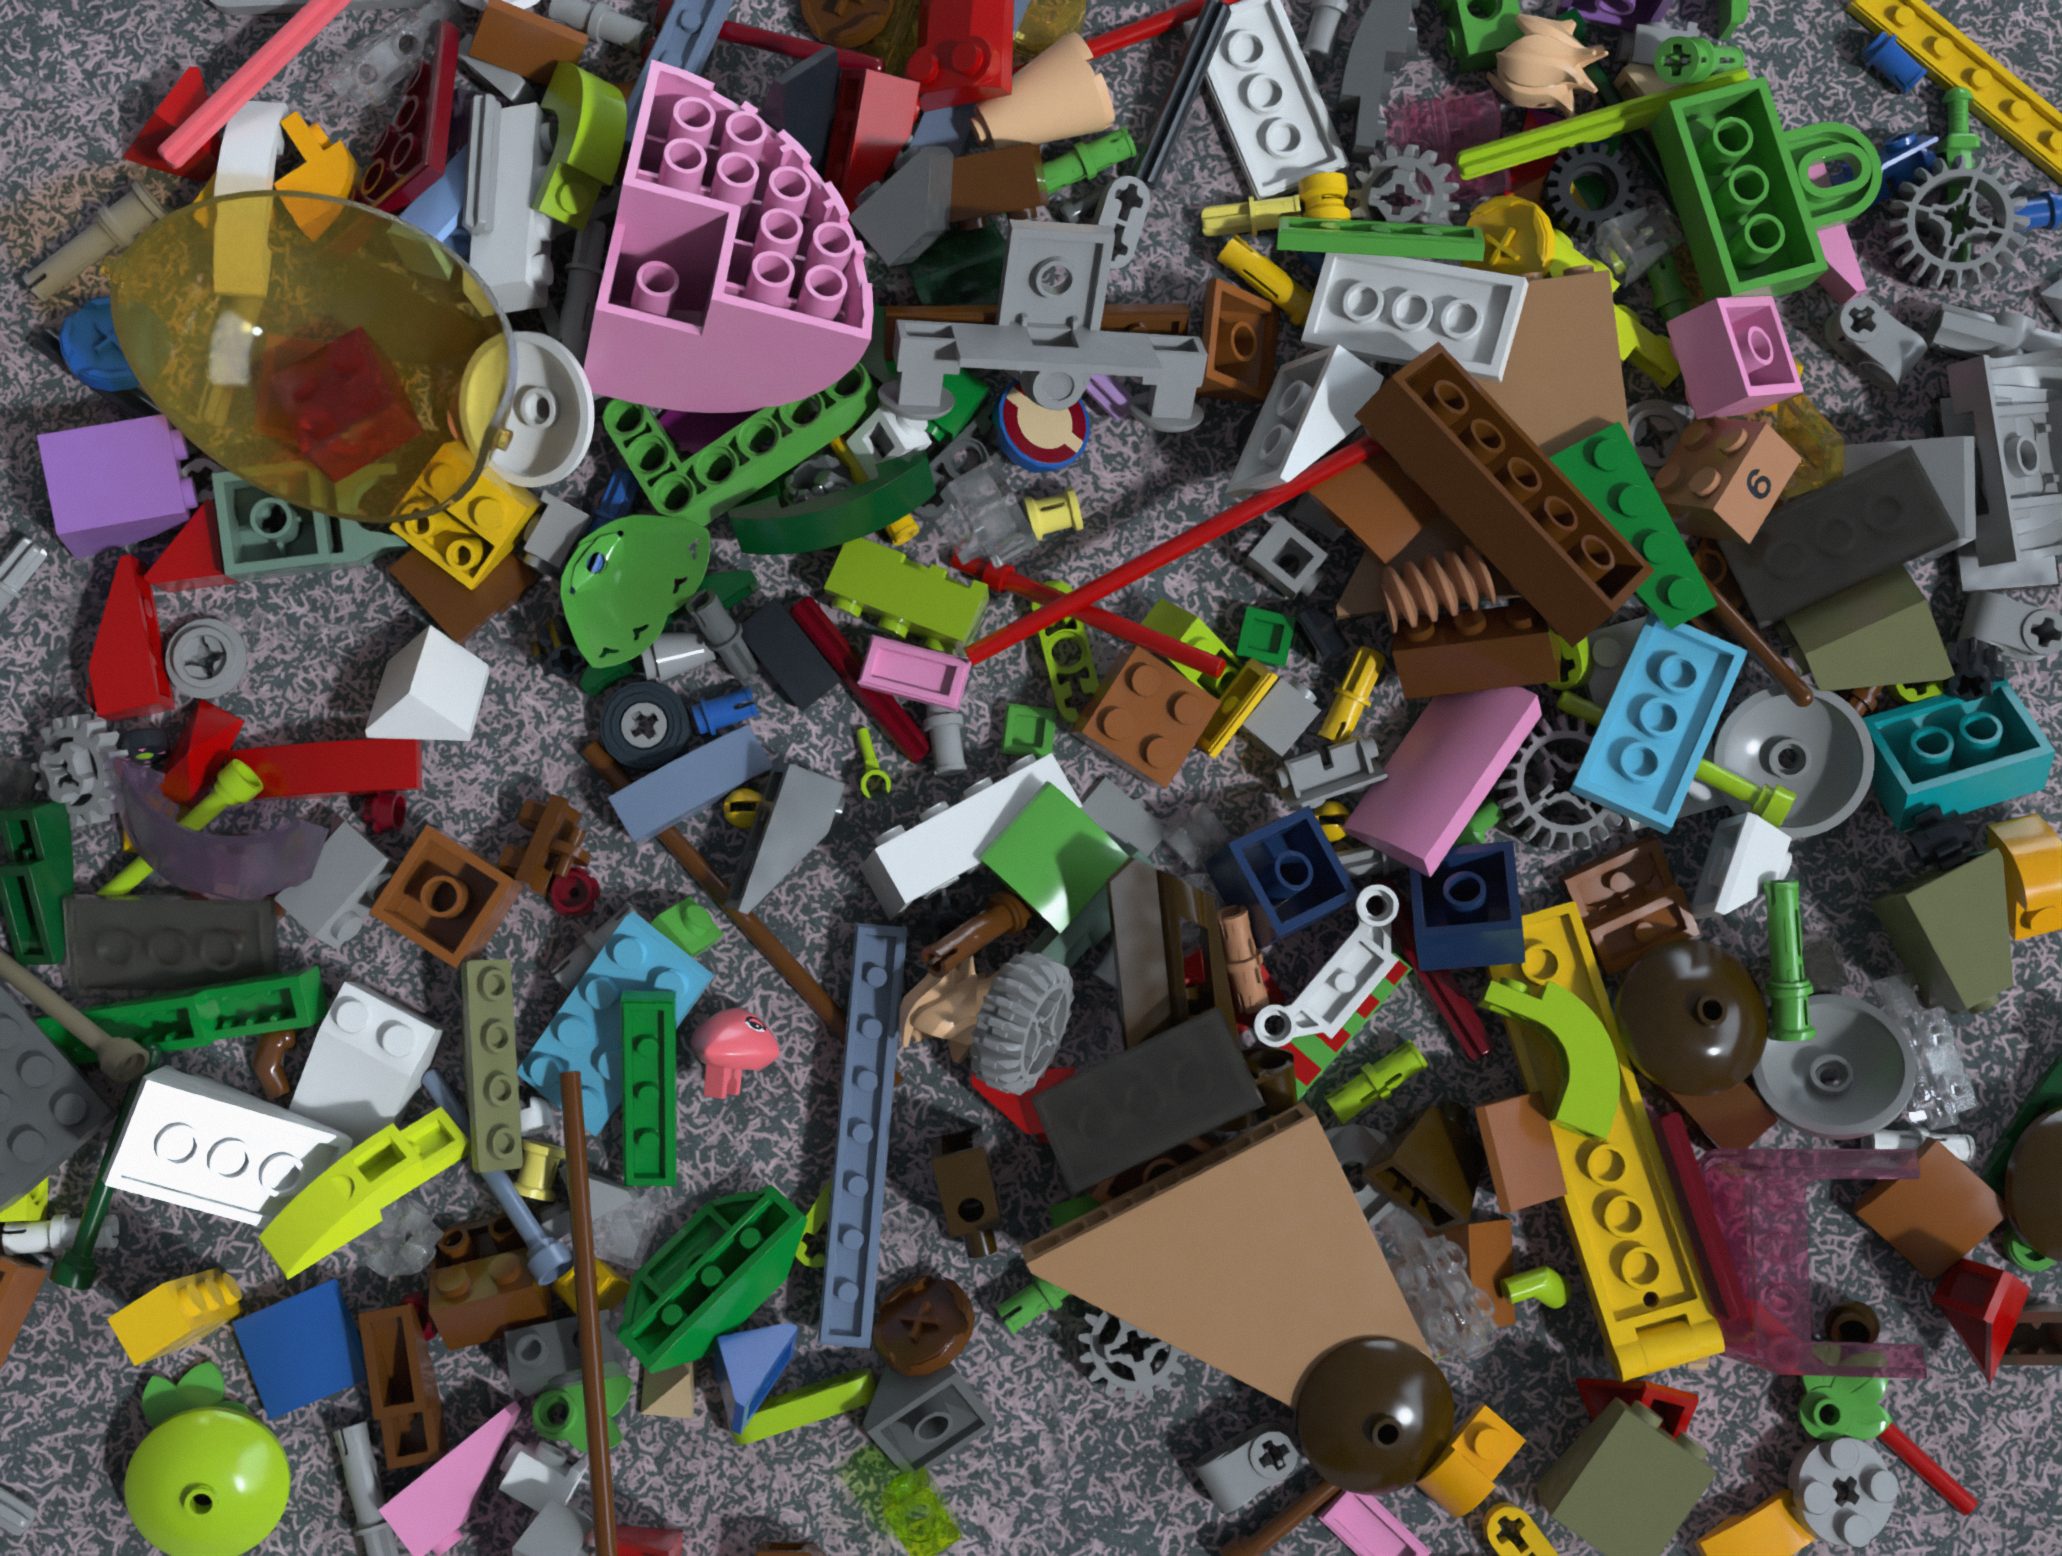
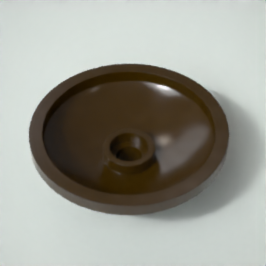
(1665, 1024)
(2035, 1185)
(1357, 1394)

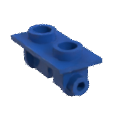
(1898, 161)

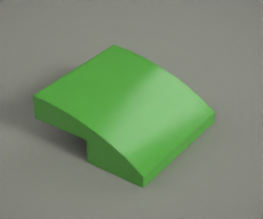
(1053, 857)

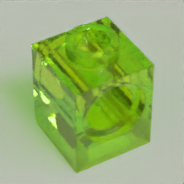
(924, 1535)

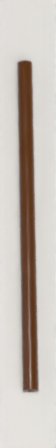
(718, 890)
(588, 1315)

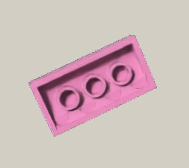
(1443, 774)

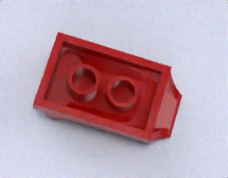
(962, 52)

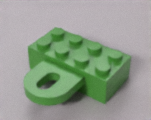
(1749, 190)

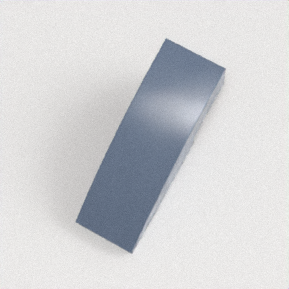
(690, 784)

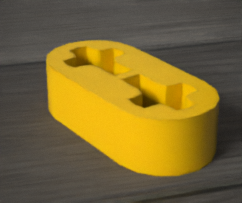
(1533, 1538)

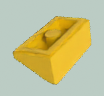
(1236, 705)

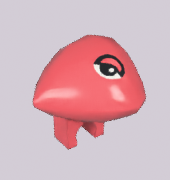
(729, 1044)

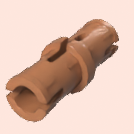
(1242, 959)

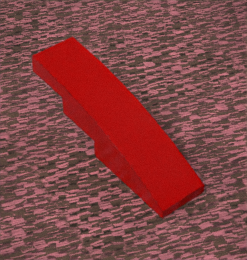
(334, 768)

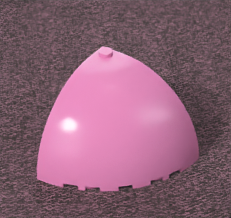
(724, 263)

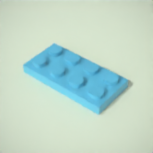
(1658, 723)
(588, 1025)

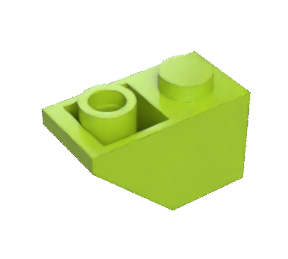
(1192, 630)

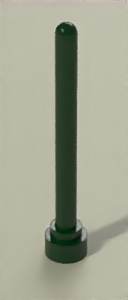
(1609, 96)
(77, 1264)

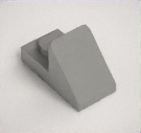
(604, 1198)

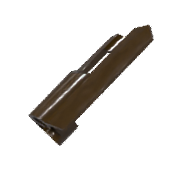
(1152, 976)

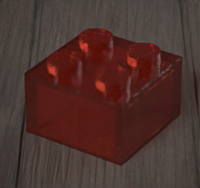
(346, 404)

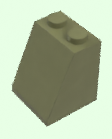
(1867, 636)
(1953, 932)
(1626, 1481)

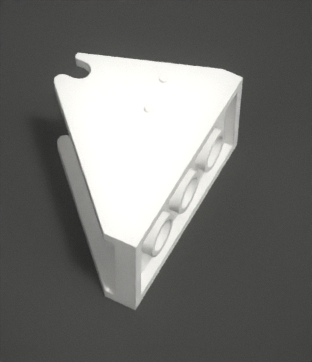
(218, 1148)

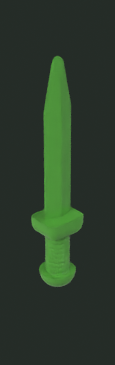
(1958, 142)

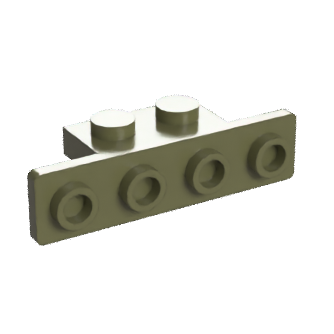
(490, 1065)

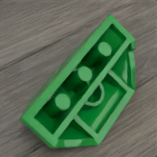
(710, 1277)

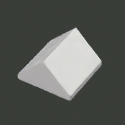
(429, 691)

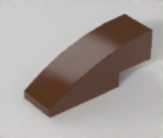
(403, 1386)

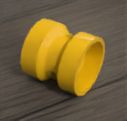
(1324, 195)

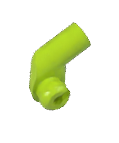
(1541, 1283)

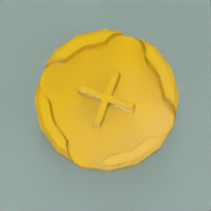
(1515, 236)

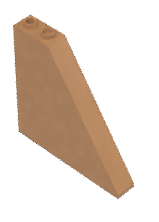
(1556, 387)
(1239, 1258)

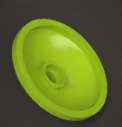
(214, 1455)

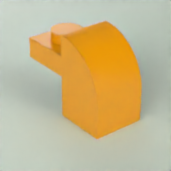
(328, 167)
(2031, 874)
(1471, 1462)

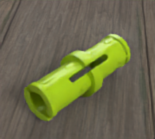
(1376, 1081)

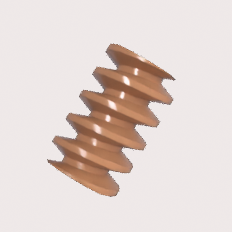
(1435, 586)

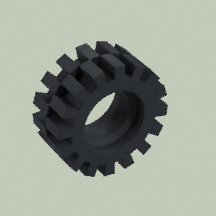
(1594, 164)

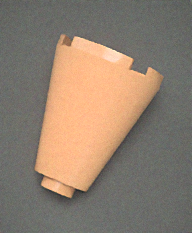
(1049, 101)

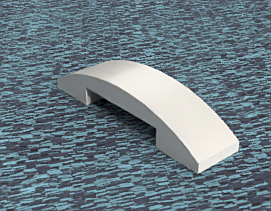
(251, 148)

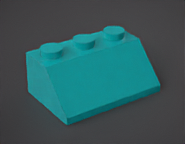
(1956, 754)

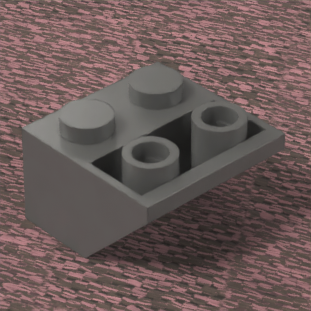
(910, 207)

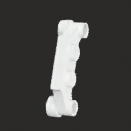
(1342, 980)

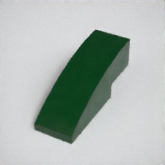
(36, 878)

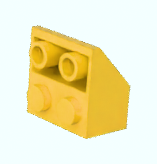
(476, 530)

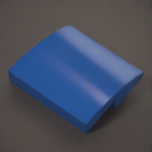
(302, 1349)

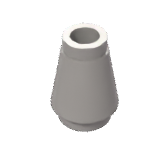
(675, 654)

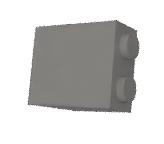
(1950, 469)

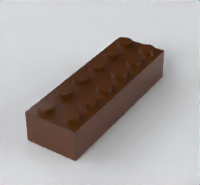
(1504, 494)

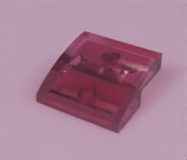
(1447, 131)

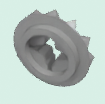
(1662, 419)
(189, 645)

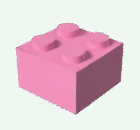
(1733, 356)

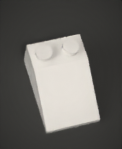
(1303, 417)
(366, 1063)

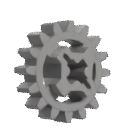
(1405, 180)
(79, 768)
(1109, 1351)

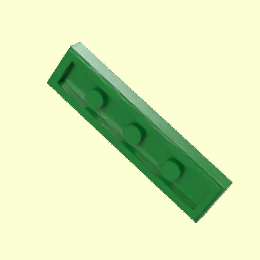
(649, 1088)

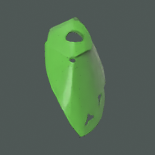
(633, 584)

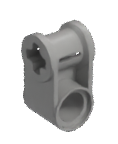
(1877, 346)
(2009, 624)
(1241, 1470)

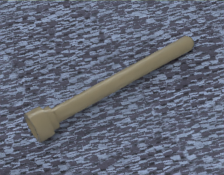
(118, 1058)

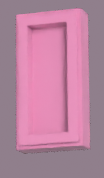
(914, 673)
(1369, 1527)

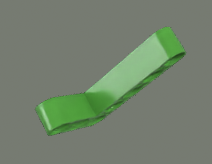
(735, 449)

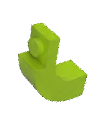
(587, 144)
(1583, 1047)

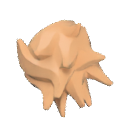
(1545, 65)
(945, 1008)

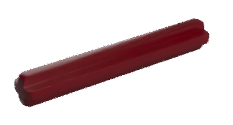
(849, 666)
(1438, 983)
(1699, 1216)

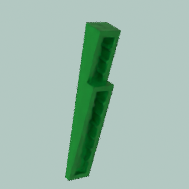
(203, 1013)

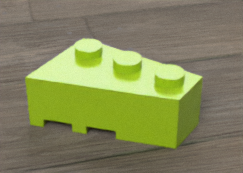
(906, 596)

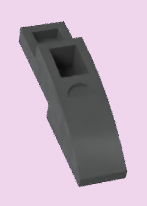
(1367, 77)

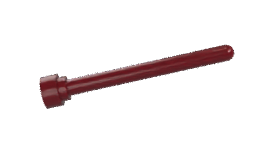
(779, 42)

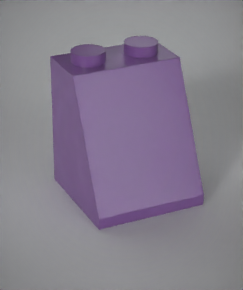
(116, 483)

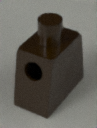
(1430, 1166)
(963, 1173)

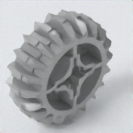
(1979, 228)
(1546, 767)
(1021, 1022)

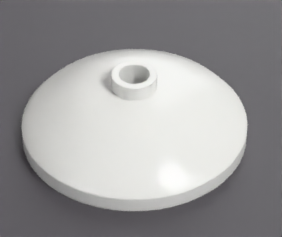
(545, 443)

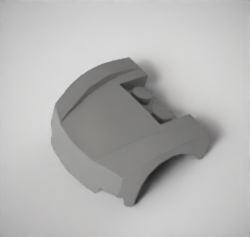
(2020, 451)

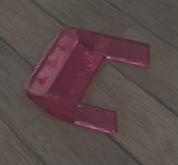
(1764, 1225)

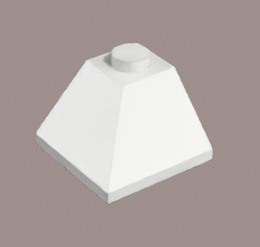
(1738, 863)

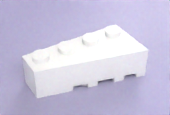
(952, 838)

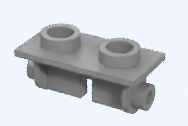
(1309, 783)

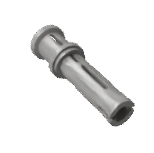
(113, 227)

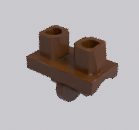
(552, 847)

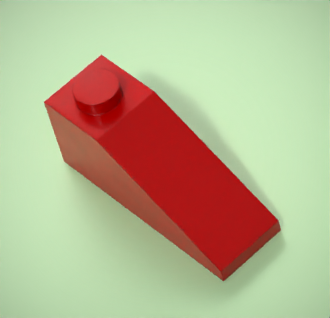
(868, 129)
(129, 652)

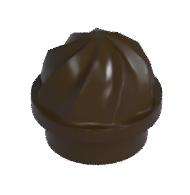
(1852, 1322)

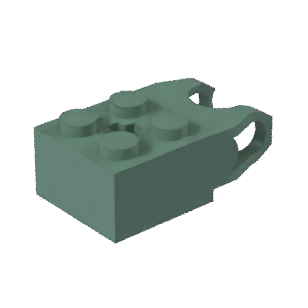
(304, 544)

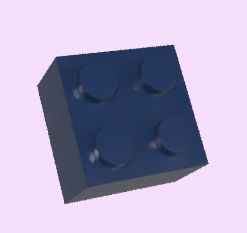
(1282, 877)
(1468, 909)

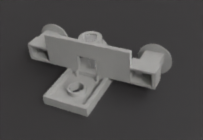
(1049, 337)

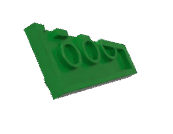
(1622, 491)

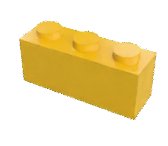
(176, 1314)

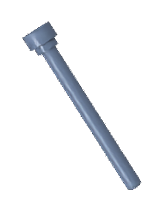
(547, 1257)

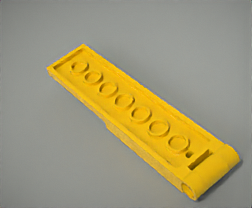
(1617, 1188)

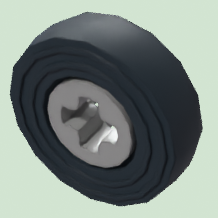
(671, 729)

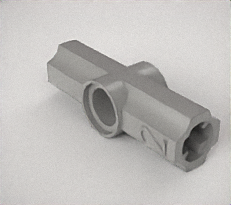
(1978, 334)

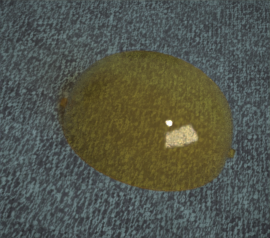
(269, 276)

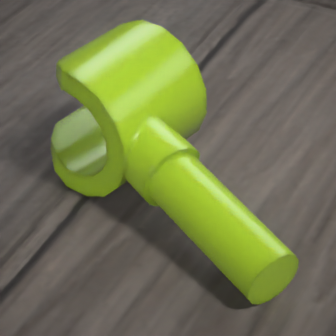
(870, 761)

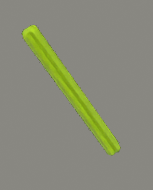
(1581, 128)

